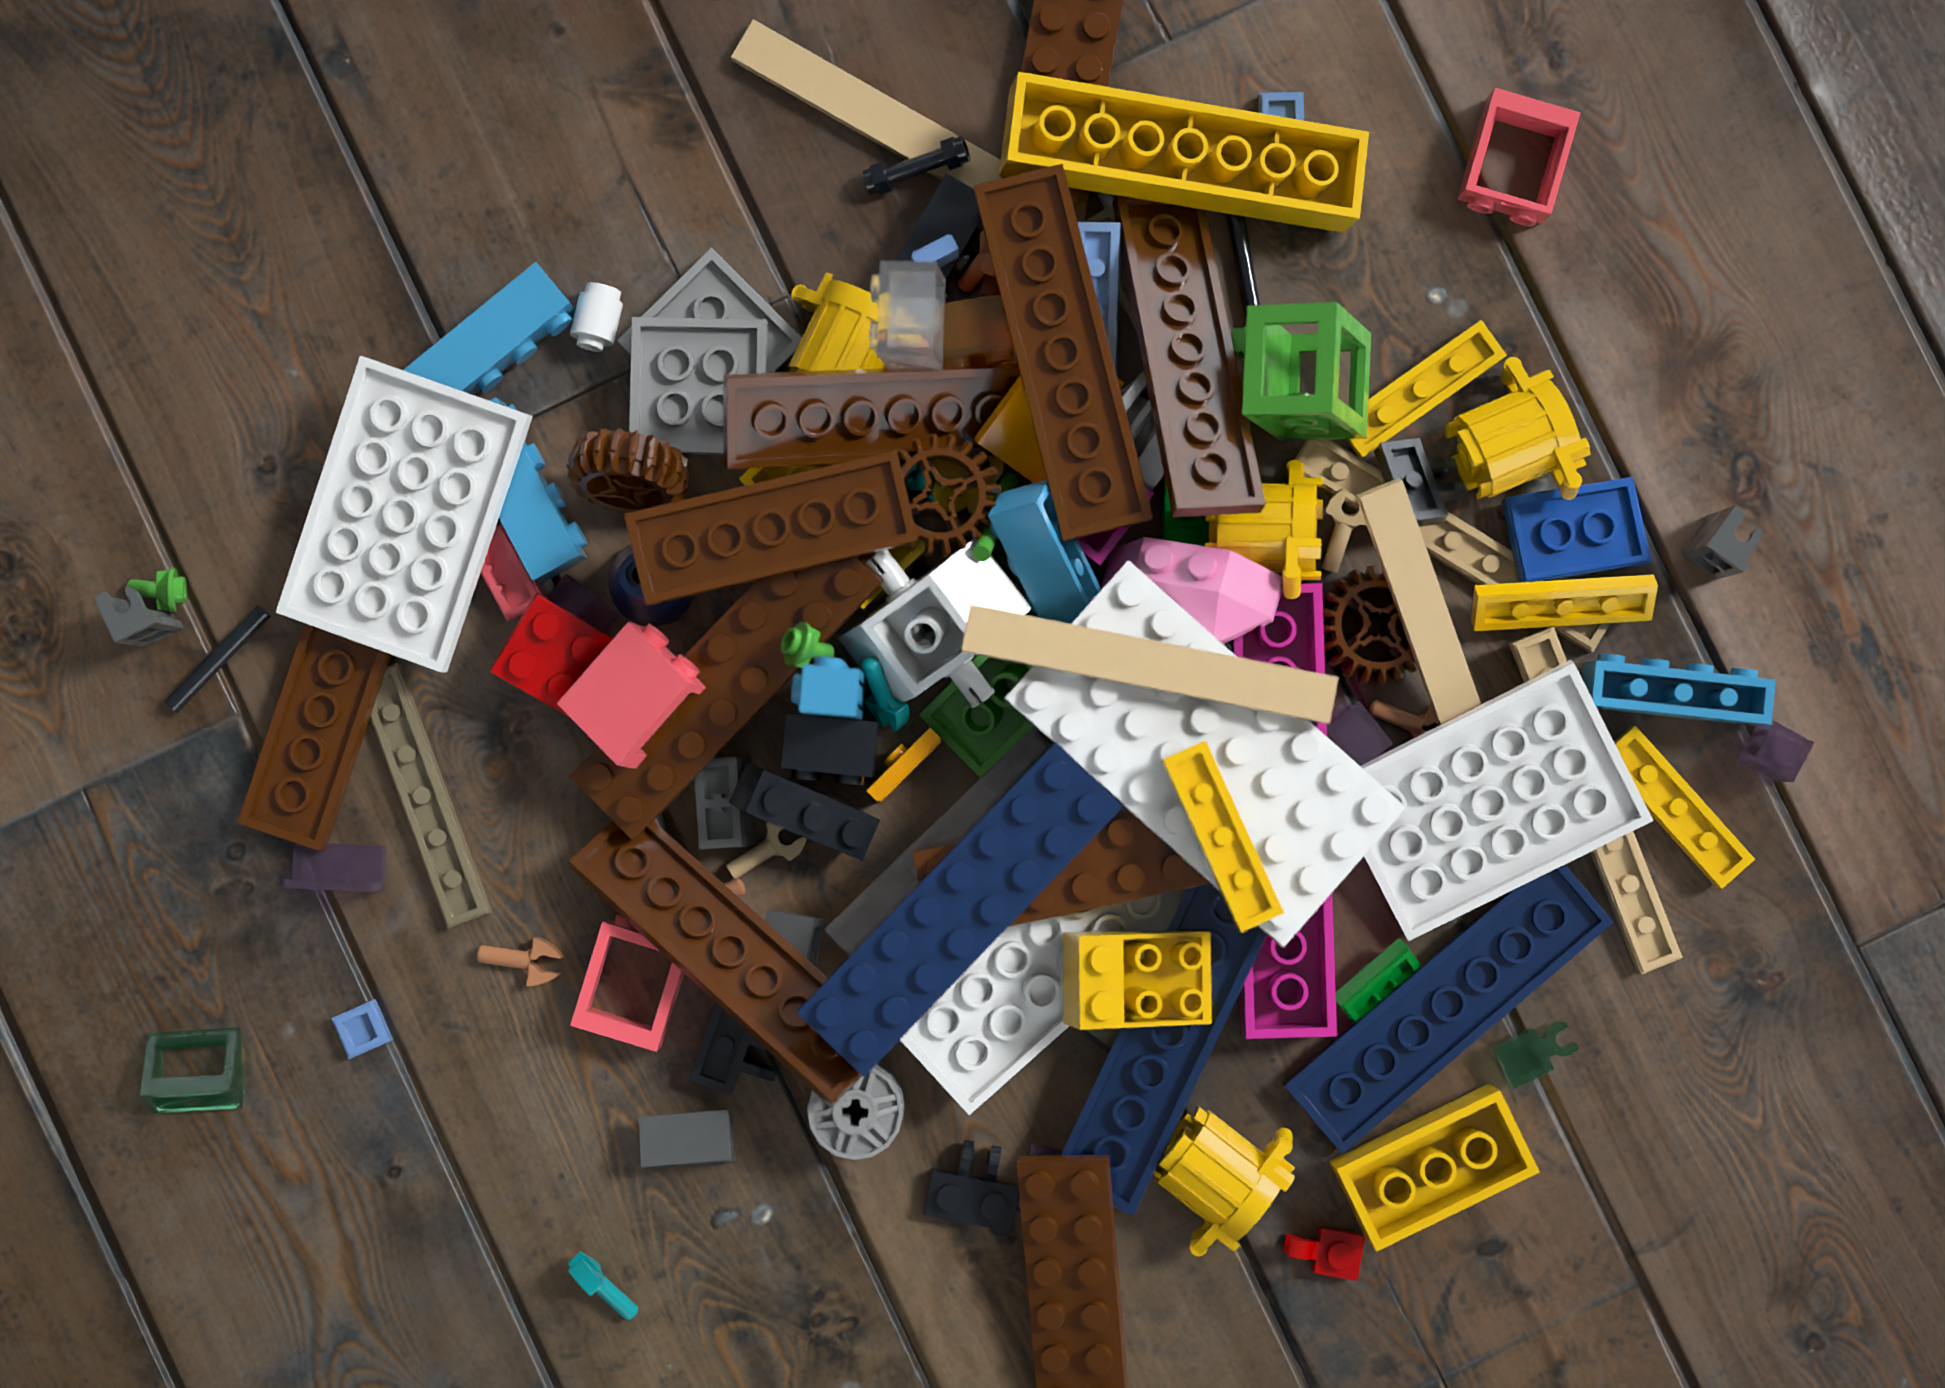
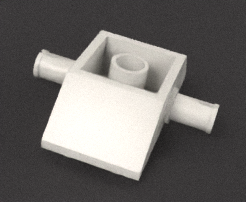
(941, 599)

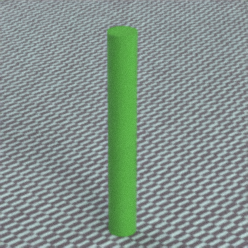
(985, 545)

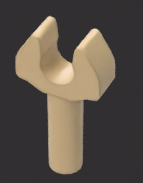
(1342, 530)
(765, 850)

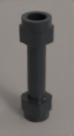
(952, 153)

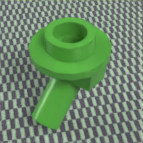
(167, 589)
(802, 645)

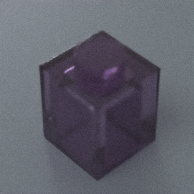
(1356, 732)
(1776, 752)

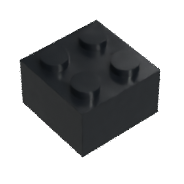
(830, 746)

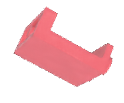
(630, 692)

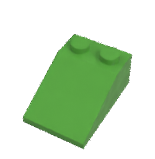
(991, 728)

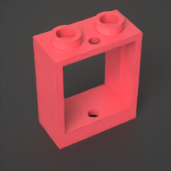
(1529, 115)
(614, 1025)

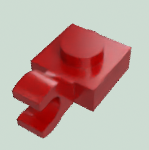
(1332, 1252)

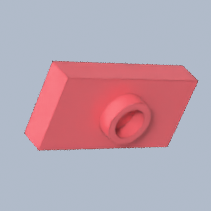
(508, 576)

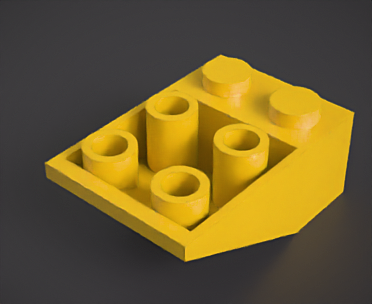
(1136, 978)

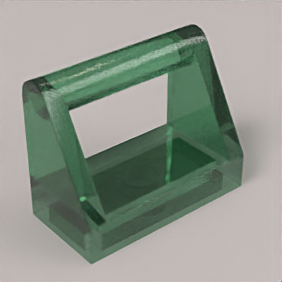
(193, 1092)

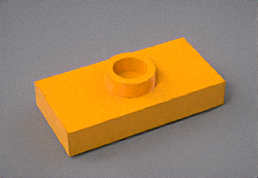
(902, 763)

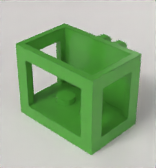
(1274, 369)

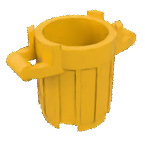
(838, 329)
(1519, 437)
(1282, 534)
(1223, 1177)

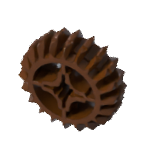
(627, 470)
(977, 479)
(1361, 611)

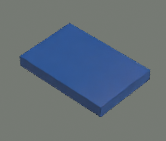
(1576, 536)

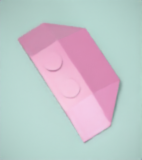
(1211, 584)

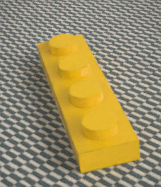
(1428, 385)
(1563, 602)
(1682, 811)
(1222, 836)

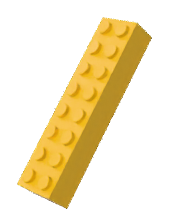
(1186, 152)

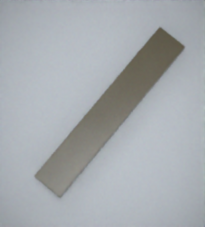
(426, 802)

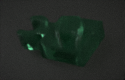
(1527, 1055)

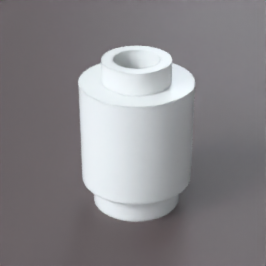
(596, 317)

